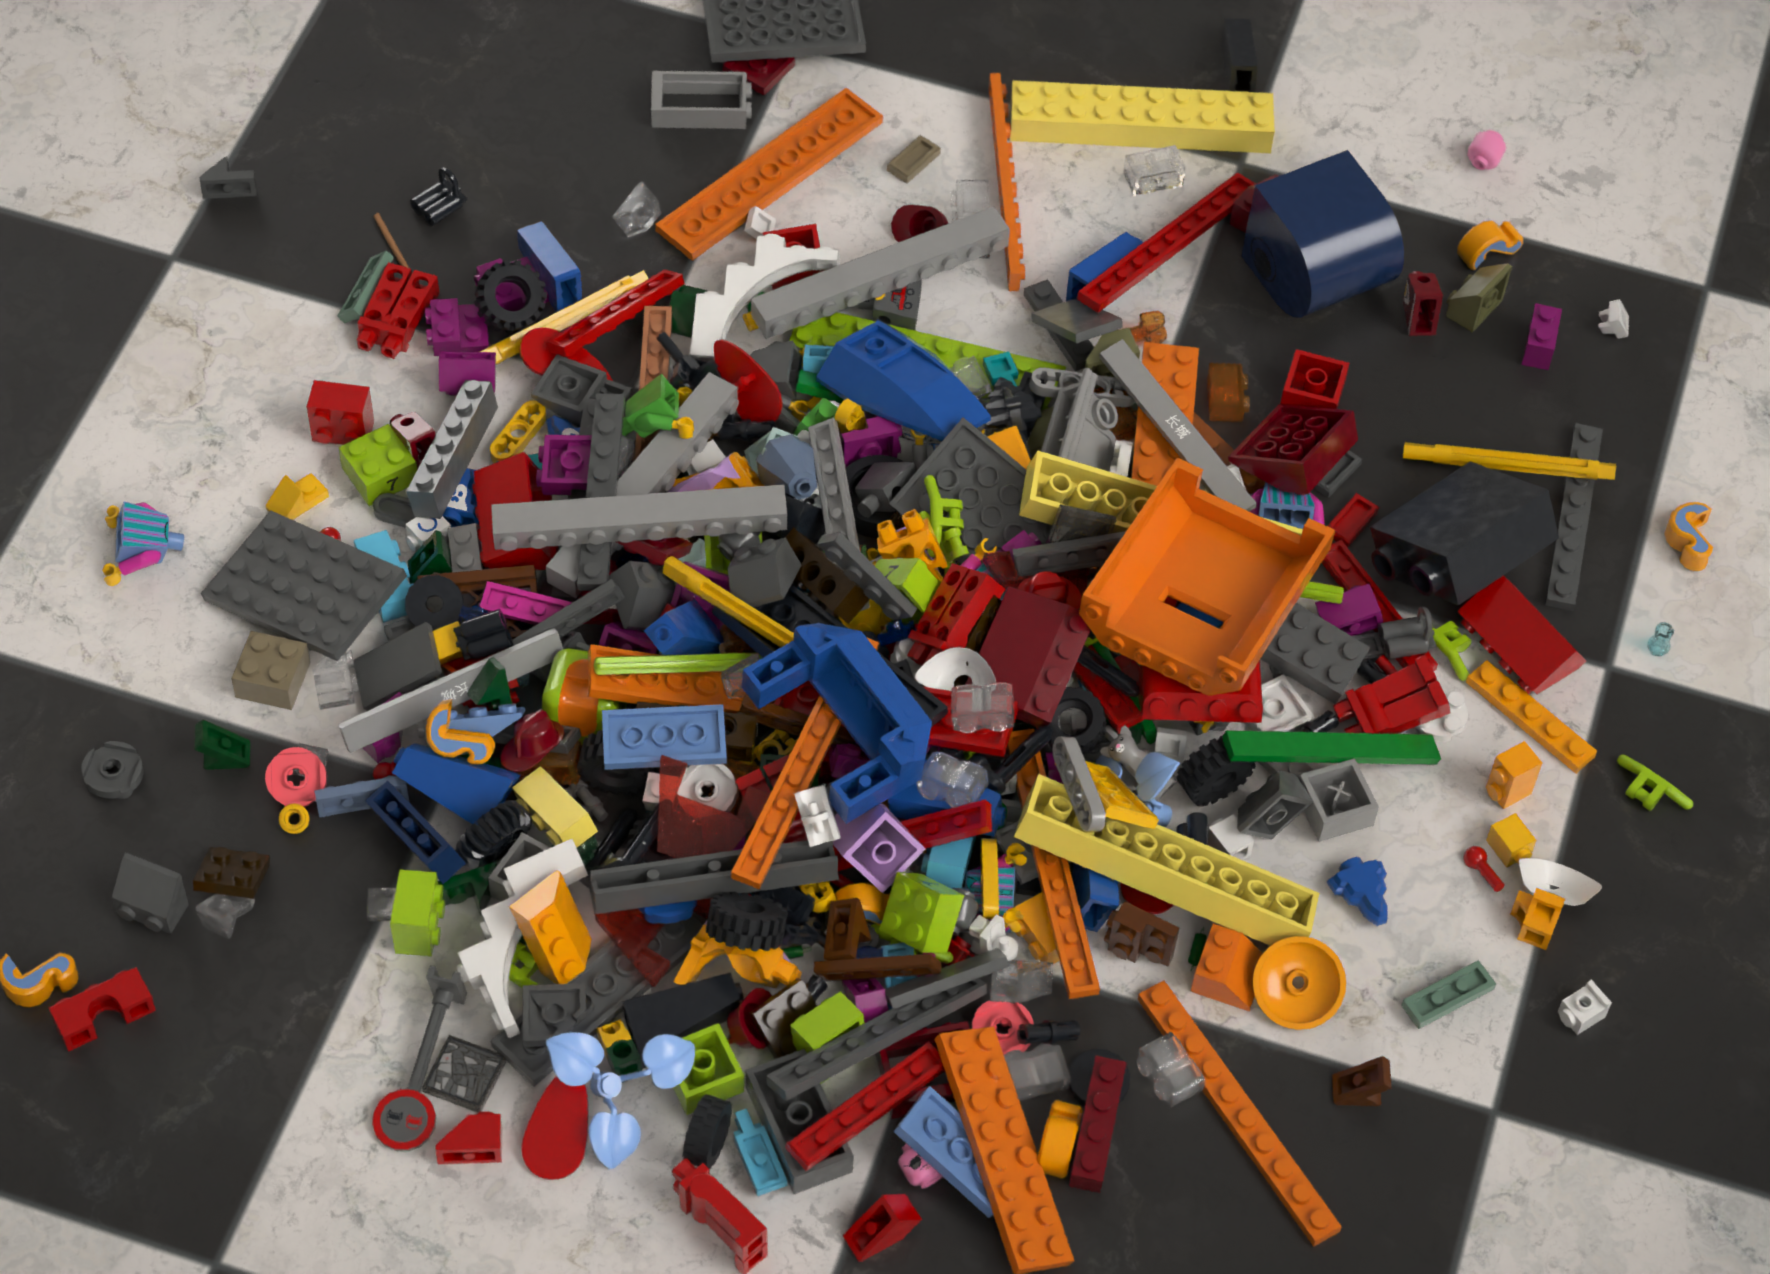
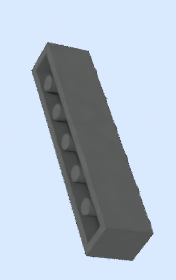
(452, 449)

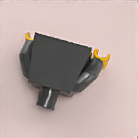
(783, 365)

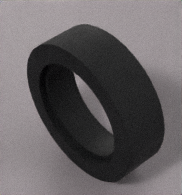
(855, 472)

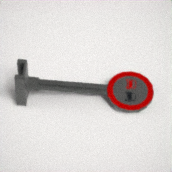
(406, 1116)

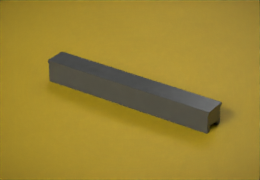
(705, 877)

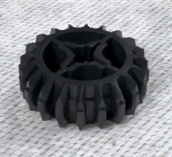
(493, 834)

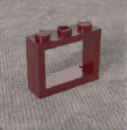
(906, 1047)

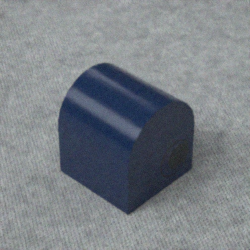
(1321, 235)

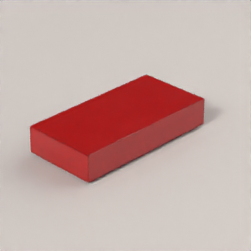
(1353, 519)

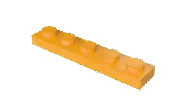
(1531, 716)

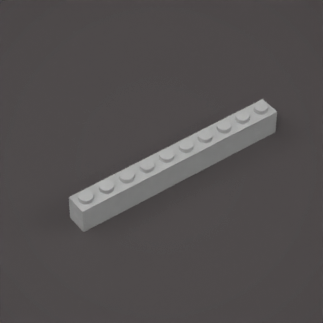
(879, 272)
(658, 464)
(639, 517)

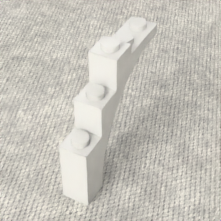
(773, 262)
(490, 961)

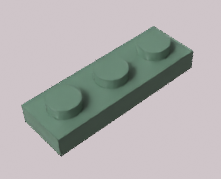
(364, 288)
(1448, 994)

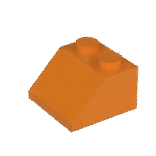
(1227, 968)

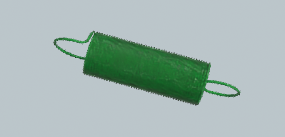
(1197, 948)
(794, 952)

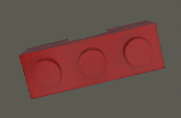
(122, 993)

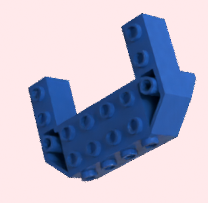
(864, 699)

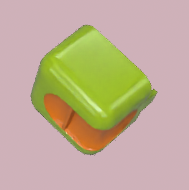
(567, 697)

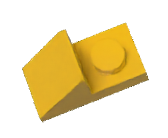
(296, 498)

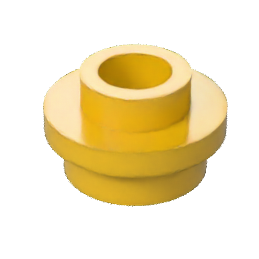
(292, 809)

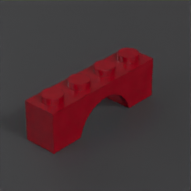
(1097, 1124)

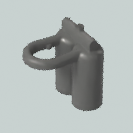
(1407, 635)

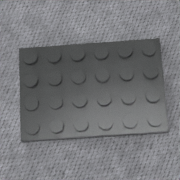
(782, 28)
(985, 480)
(304, 585)

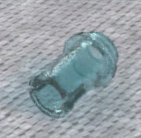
(1659, 643)

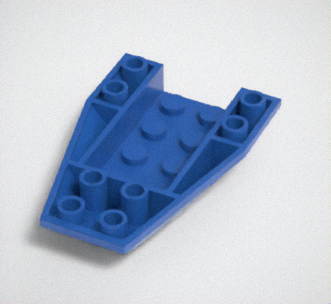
(899, 382)

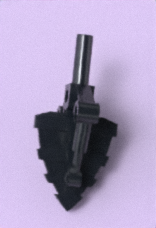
(688, 370)
(1010, 408)
(802, 923)

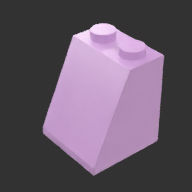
(877, 845)

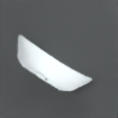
(949, 664)
(1572, 884)

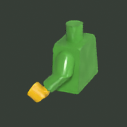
(657, 408)

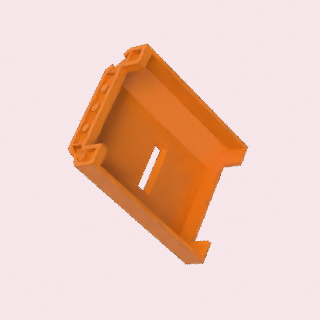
(1211, 560)

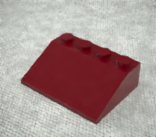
(1296, 446)
(1035, 650)

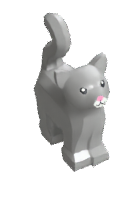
(1126, 752)

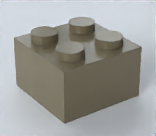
(271, 670)

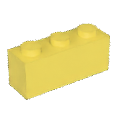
(554, 809)

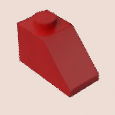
(472, 1141)
(882, 1225)

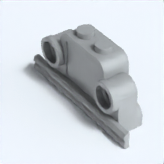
(1082, 425)

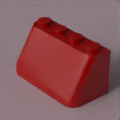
(503, 483)
(1520, 636)
(1171, 700)

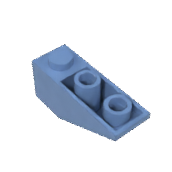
(486, 721)

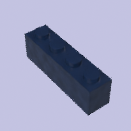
(415, 832)

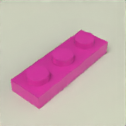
(520, 604)

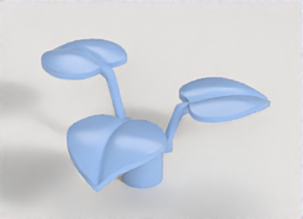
(1151, 777)
(576, 1058)

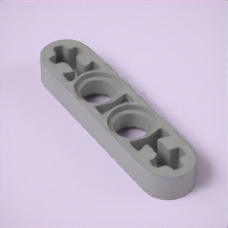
(1050, 376)
(1079, 784)

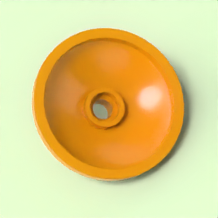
(1322, 987)

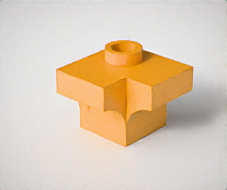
(1537, 916)

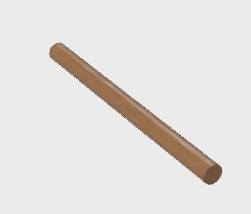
(390, 240)

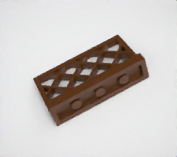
(476, 580)

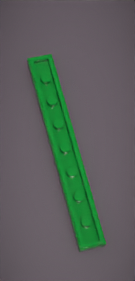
(1330, 747)

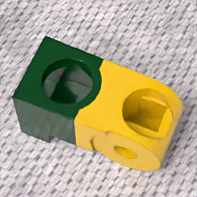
(619, 1048)

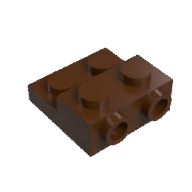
(1139, 932)

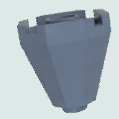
(788, 464)

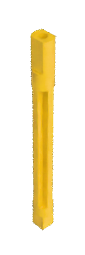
(568, 316)
(1511, 461)
(726, 602)

